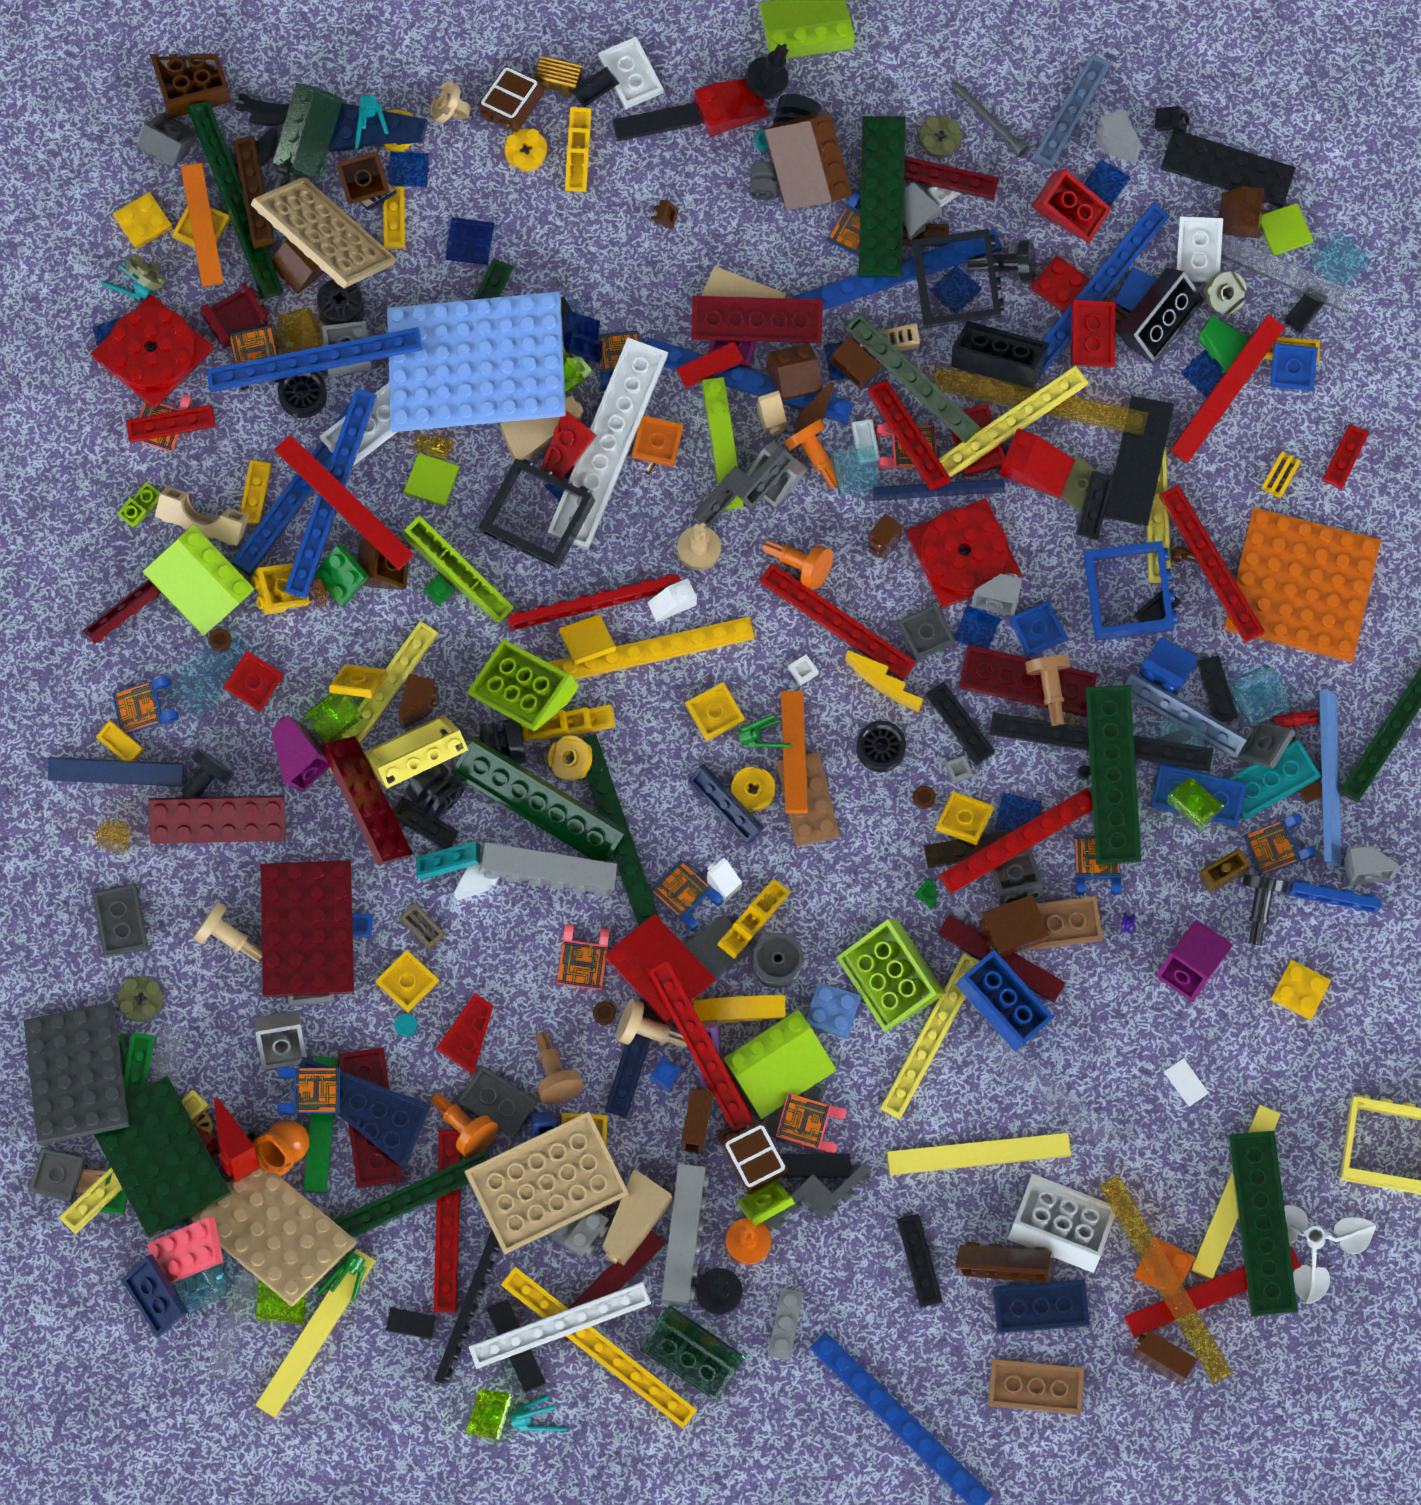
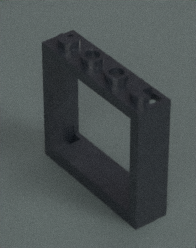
(995, 282)
(554, 559)

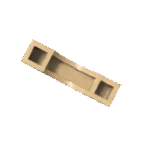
(176, 508)

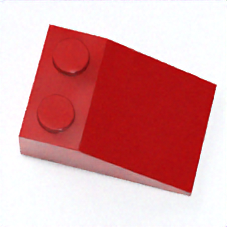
(728, 106)
(1071, 205)
(1036, 464)
(235, 1148)

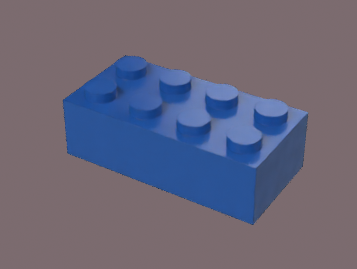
(1004, 1000)

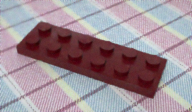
(757, 319)
(1006, 678)
(366, 800)
(217, 819)
(370, 1163)

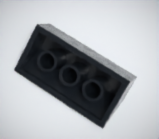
(1160, 314)
(999, 354)

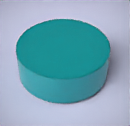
(761, 141)
(406, 1025)

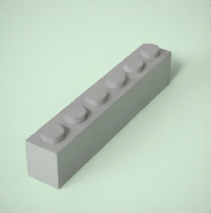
(548, 869)
(683, 1235)

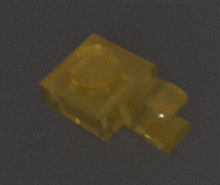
(435, 447)

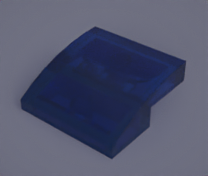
(469, 241)
(581, 336)

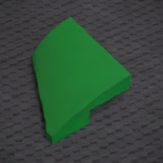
(1221, 342)

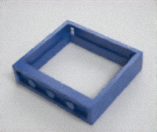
(1132, 629)

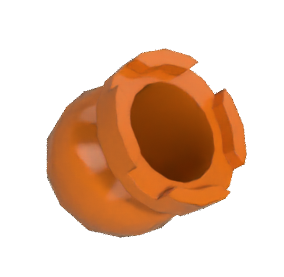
(281, 1146)

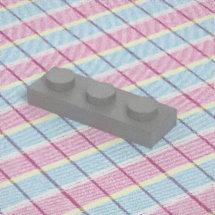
(785, 1324)

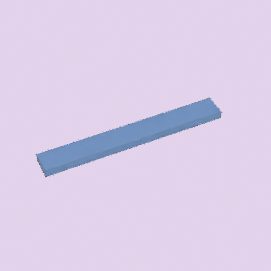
(1330, 778)

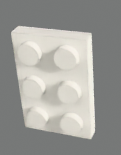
(633, 72)
(1199, 247)

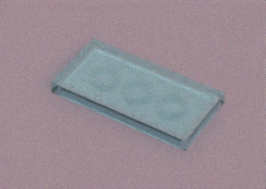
(206, 675)

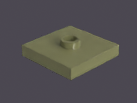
(1077, 484)

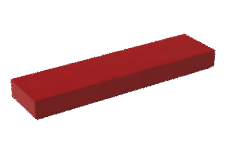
(170, 423)

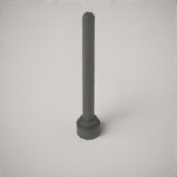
(1018, 145)

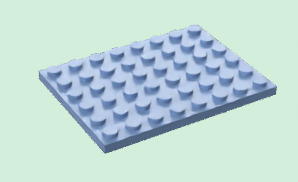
(478, 362)

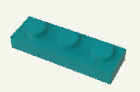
(448, 860)

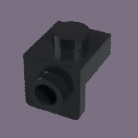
(1171, 119)

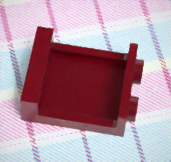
(235, 314)

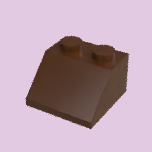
(363, 177)
(1242, 211)
(295, 267)
(794, 371)
(379, 569)
(418, 700)

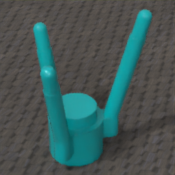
(368, 108)
(140, 290)
(521, 1416)

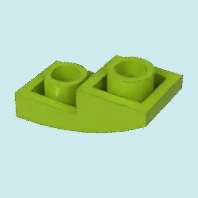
(139, 507)

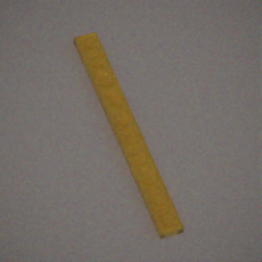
(1011, 395)
(1165, 1280)

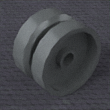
(780, 973)

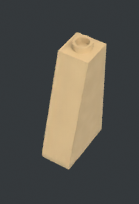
(728, 284)
(532, 436)
(635, 1217)

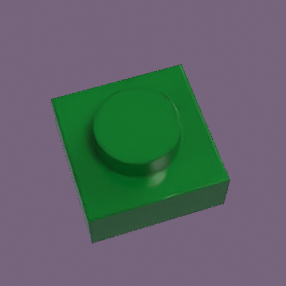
(439, 590)

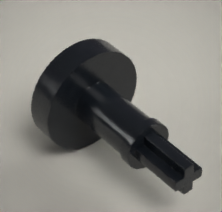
(767, 75)
(1022, 261)
(209, 769)
(1261, 903)
(719, 1291)

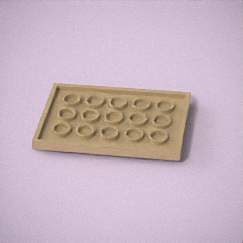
(323, 232)
(546, 1183)
(277, 1234)

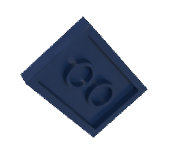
(154, 1295)

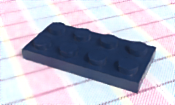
(1041, 1306)

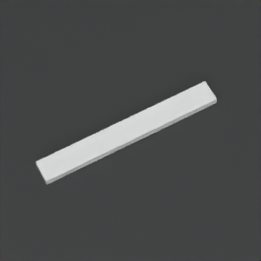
(559, 1325)

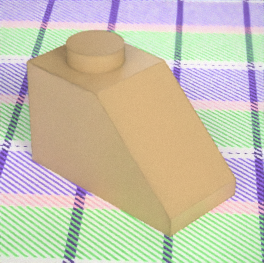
(771, 413)

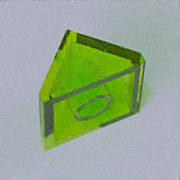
(1194, 803)
(489, 1415)

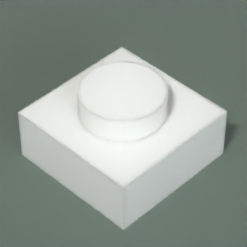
(803, 670)

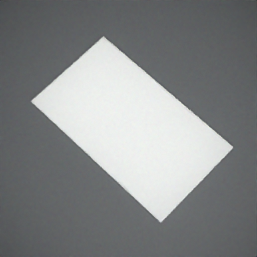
(1186, 1082)

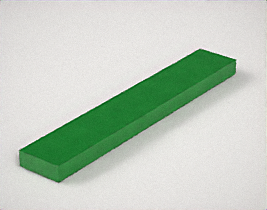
(320, 1144)

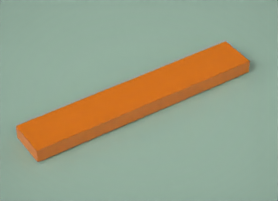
(202, 225)
(795, 757)

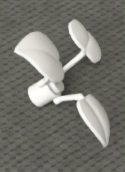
(1354, 1238)

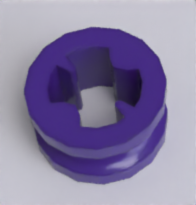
(1127, 923)

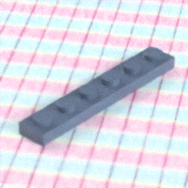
(1071, 111)
(1184, 712)

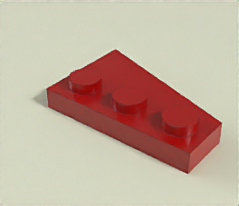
(568, 445)
(466, 1035)

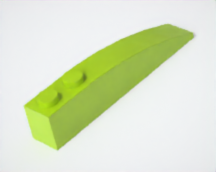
(720, 431)
(456, 569)

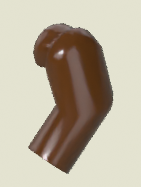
(1180, 553)

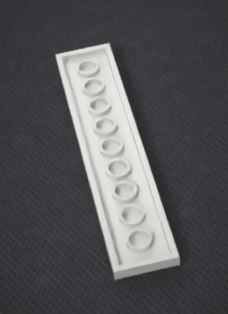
(615, 430)

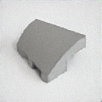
(918, 210)

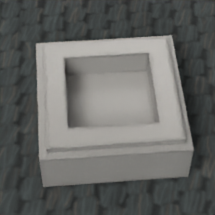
(958, 769)

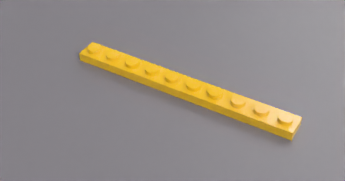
(661, 648)
(603, 1351)

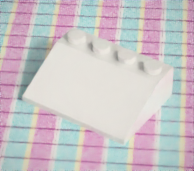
(1062, 1221)

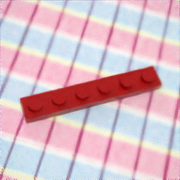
(908, 435)

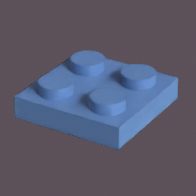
(833, 1010)

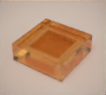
(319, 593)

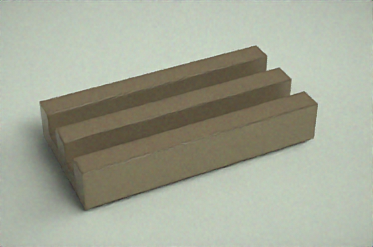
(435, 940)

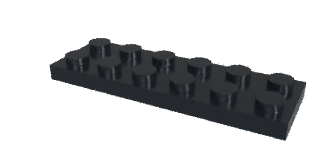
(1226, 166)

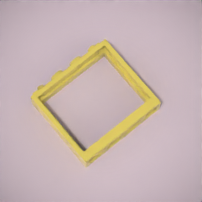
(415, 751)
(1364, 1177)

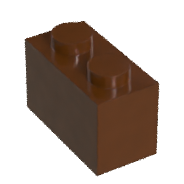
(855, 363)
(884, 536)

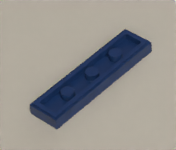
(726, 803)

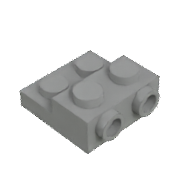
(582, 1234)

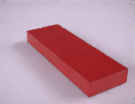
(710, 365)
(1345, 456)

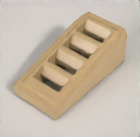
(903, 330)

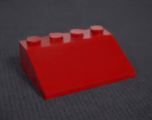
(648, 947)

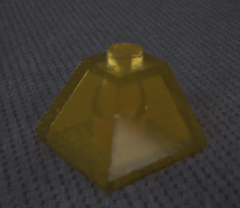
(297, 332)

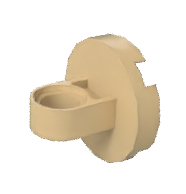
(449, 104)

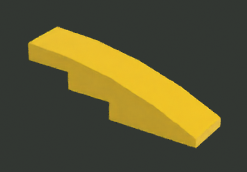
(578, 149)
(876, 675)
(573, 723)
(753, 918)
(741, 1008)

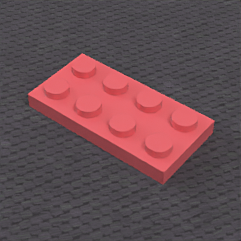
(188, 1250)

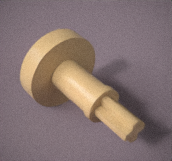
(699, 547)
(227, 934)
(633, 1023)

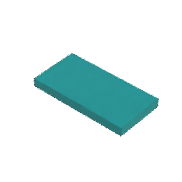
(1270, 785)

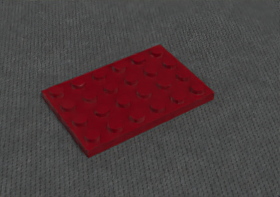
(307, 928)

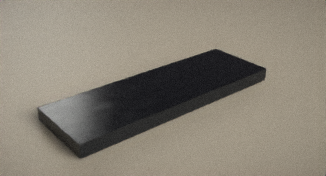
(1140, 464)

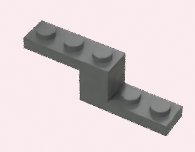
(743, 487)
(819, 1197)

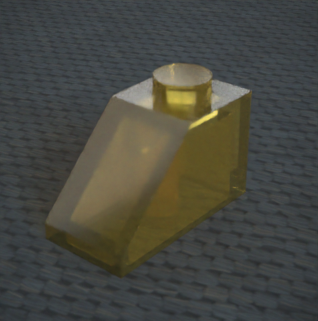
(113, 836)

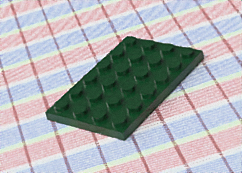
(162, 1160)

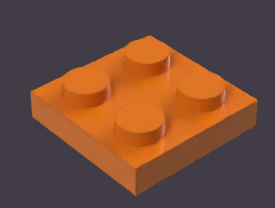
(657, 441)
(1178, 1259)

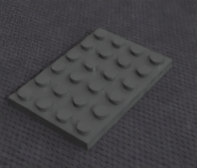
(76, 1073)

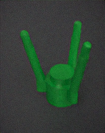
(751, 733)
(350, 1264)

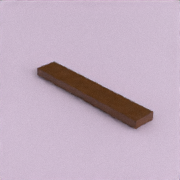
(252, 187)

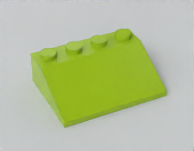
(807, 26)
(198, 580)
(522, 686)
(890, 974)
(779, 1063)

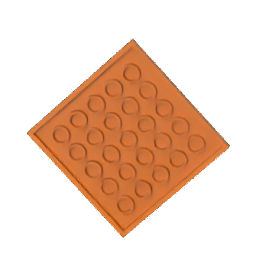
(1306, 582)

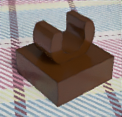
(665, 214)

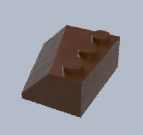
(190, 81)

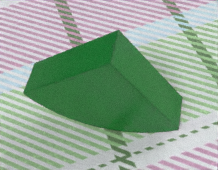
(927, 893)

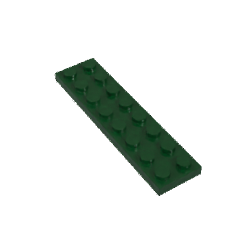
(882, 197)
(1113, 775)
(538, 801)
(1262, 1223)

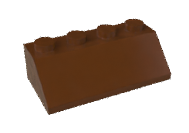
(1005, 1263)

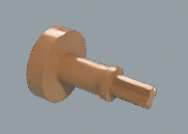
(1049, 668)
(559, 1084)

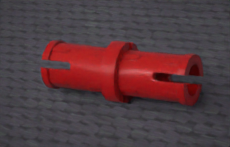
(1296, 719)

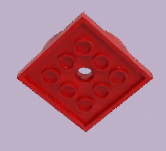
(156, 372)
(947, 571)

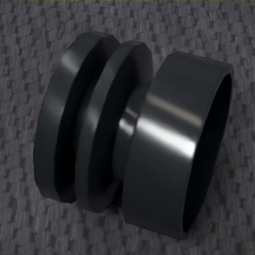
(794, 106)
(348, 311)
(507, 741)
(437, 792)

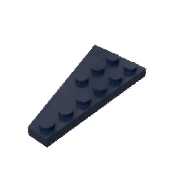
(401, 129)
(380, 1114)

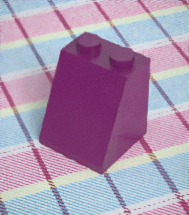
(298, 753)
(1194, 960)

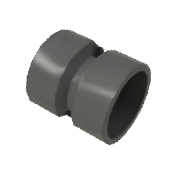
(763, 181)

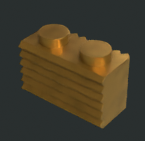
(558, 75)
(1224, 870)

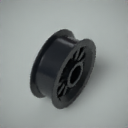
(288, 397)
(889, 729)

